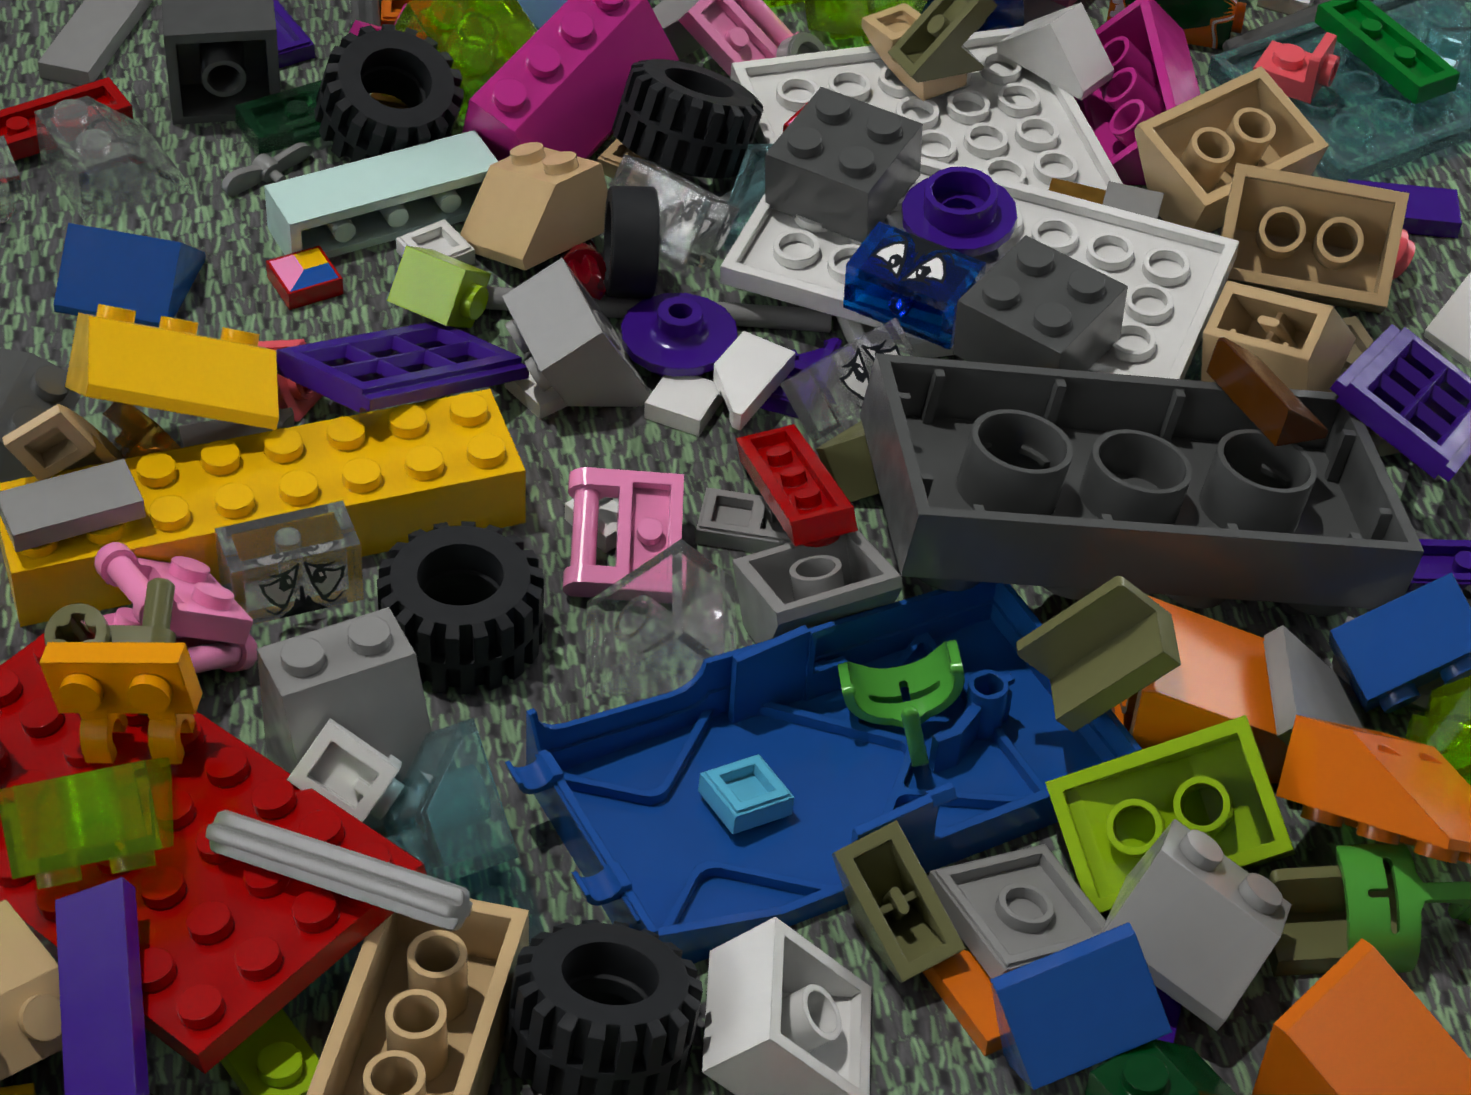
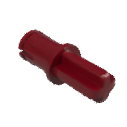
(588, 267)

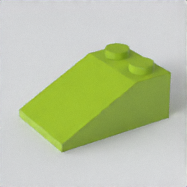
(1201, 779)

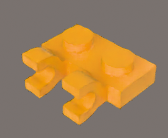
(120, 679)

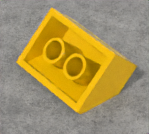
(174, 368)

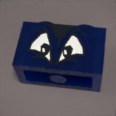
(909, 281)

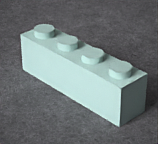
(378, 196)

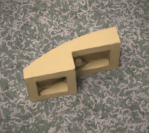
(885, 30)
(59, 442)

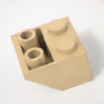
(1293, 336)

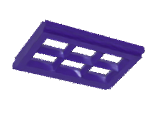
(398, 365)
(1411, 400)

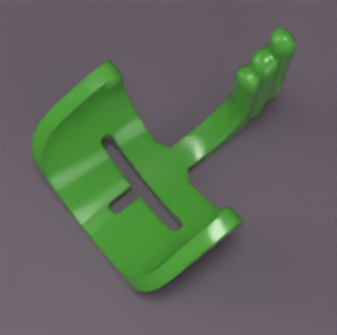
(932, 686)
(1371, 918)

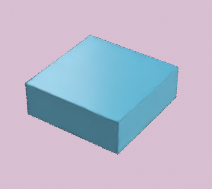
(746, 794)

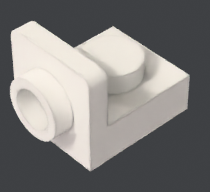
(349, 773)

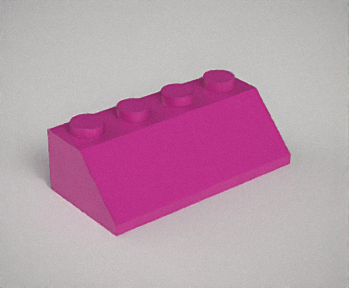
(1149, 77)
(568, 78)

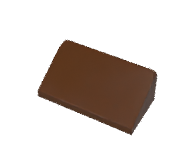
(1262, 395)

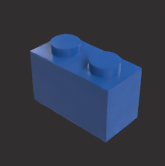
(1406, 645)

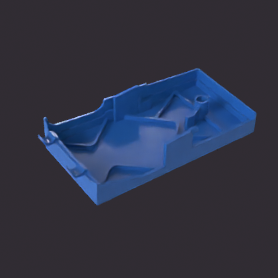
(666, 863)

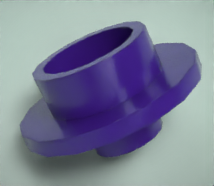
(960, 211)
(677, 334)

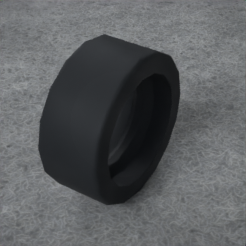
(631, 241)

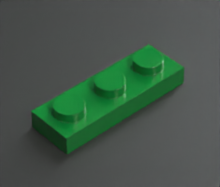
(1388, 49)

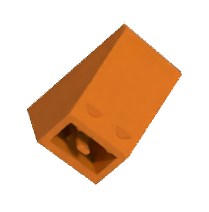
(1380, 786)

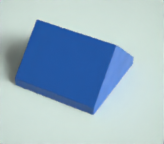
(124, 273)
(1078, 1007)

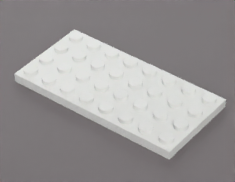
(1168, 268)

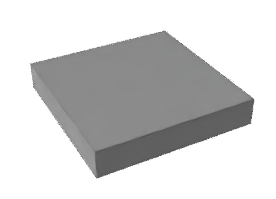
(1305, 685)
(1015, 907)

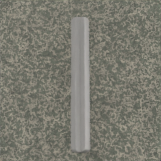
(340, 870)

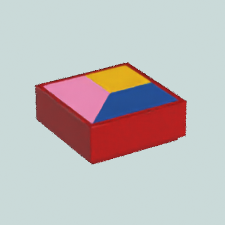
(304, 277)

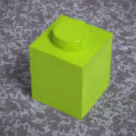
(440, 287)

